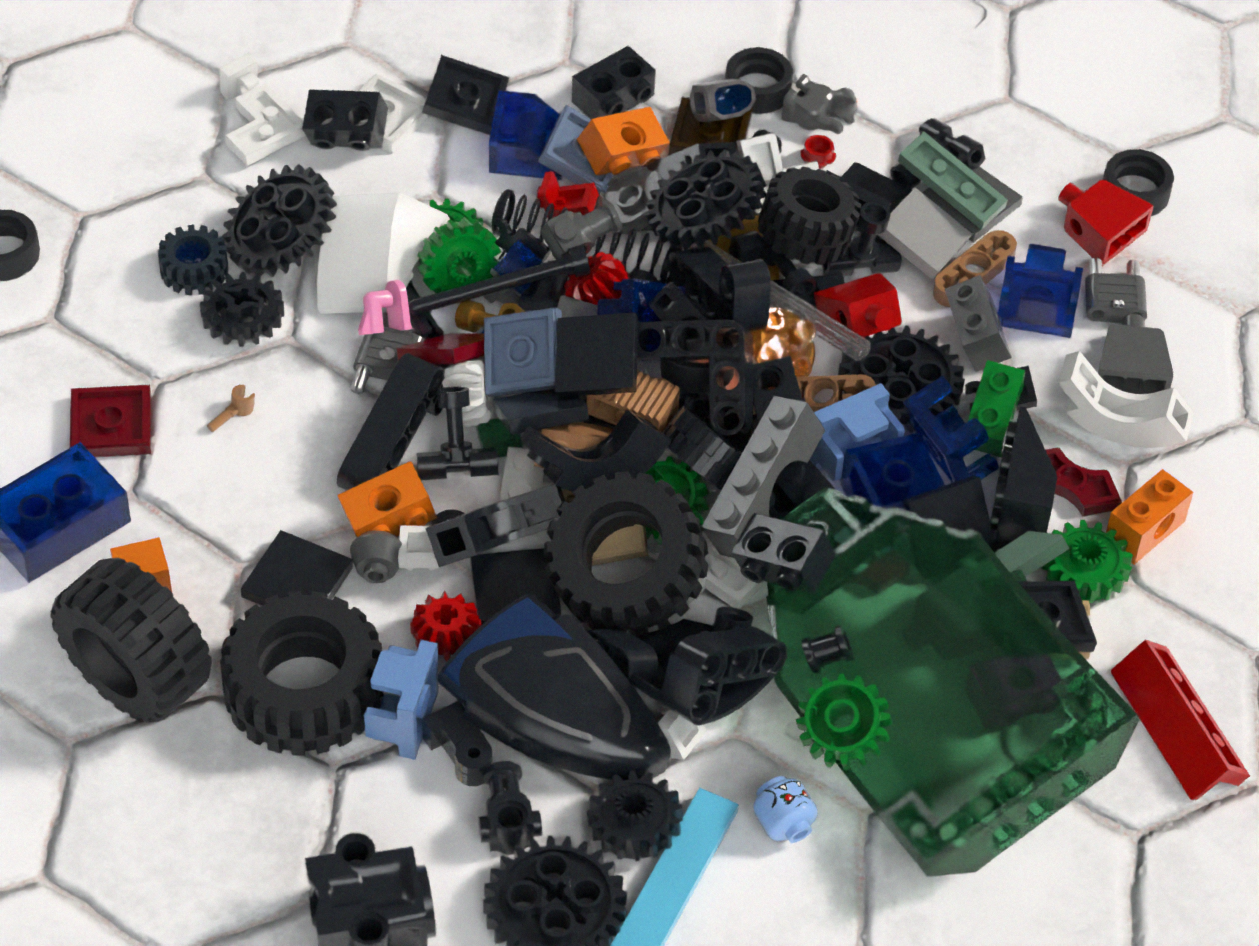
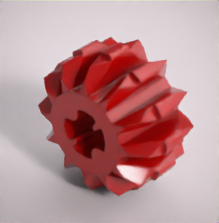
(600, 283)
(444, 622)

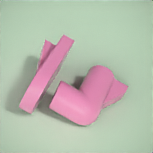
(395, 301)

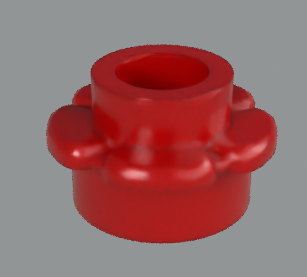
(818, 149)

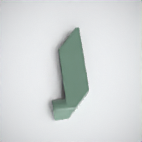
(1031, 551)

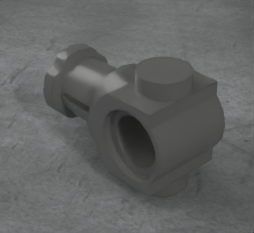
(577, 229)

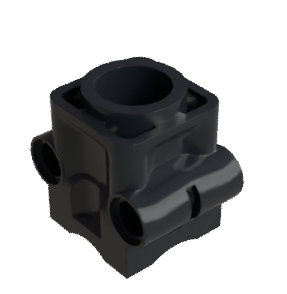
(369, 896)

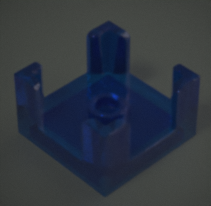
(947, 434)

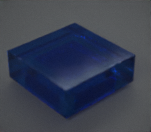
(515, 259)

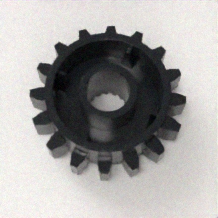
(635, 816)

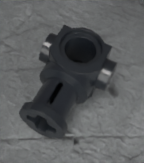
(507, 808)

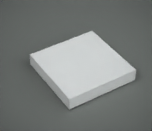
(403, 110)

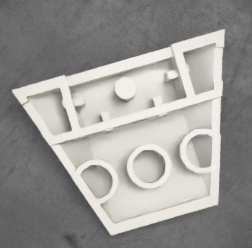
(368, 246)

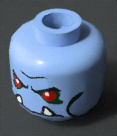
(785, 809)

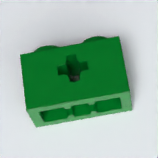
(997, 403)

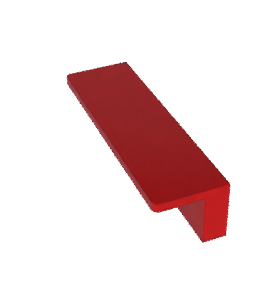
(1177, 720)

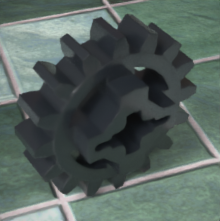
(242, 309)

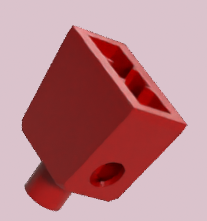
(1104, 218)
(865, 303)

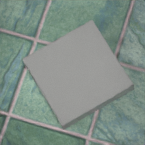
(924, 233)

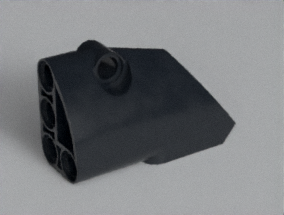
(698, 666)

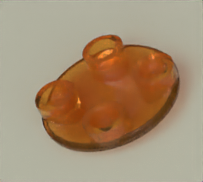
(786, 337)

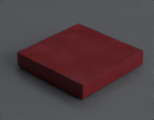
(447, 349)
(111, 420)

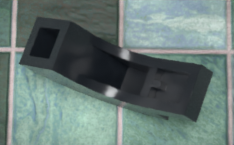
(630, 447)
(494, 524)

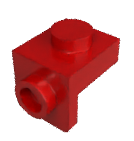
(574, 197)

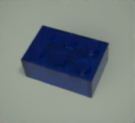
(59, 511)

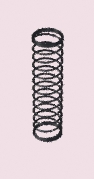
(510, 196)

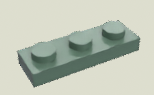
(952, 180)

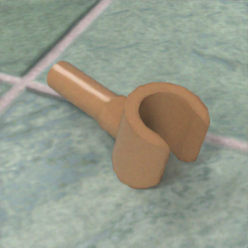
(239, 406)

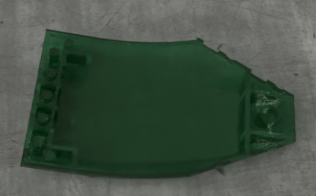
(981, 687)

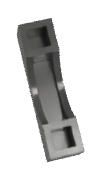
(784, 435)

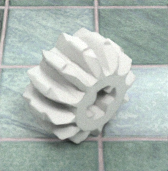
(471, 375)

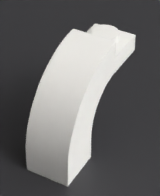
(1120, 416)

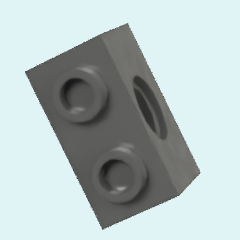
(977, 322)

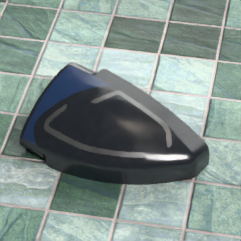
(554, 694)

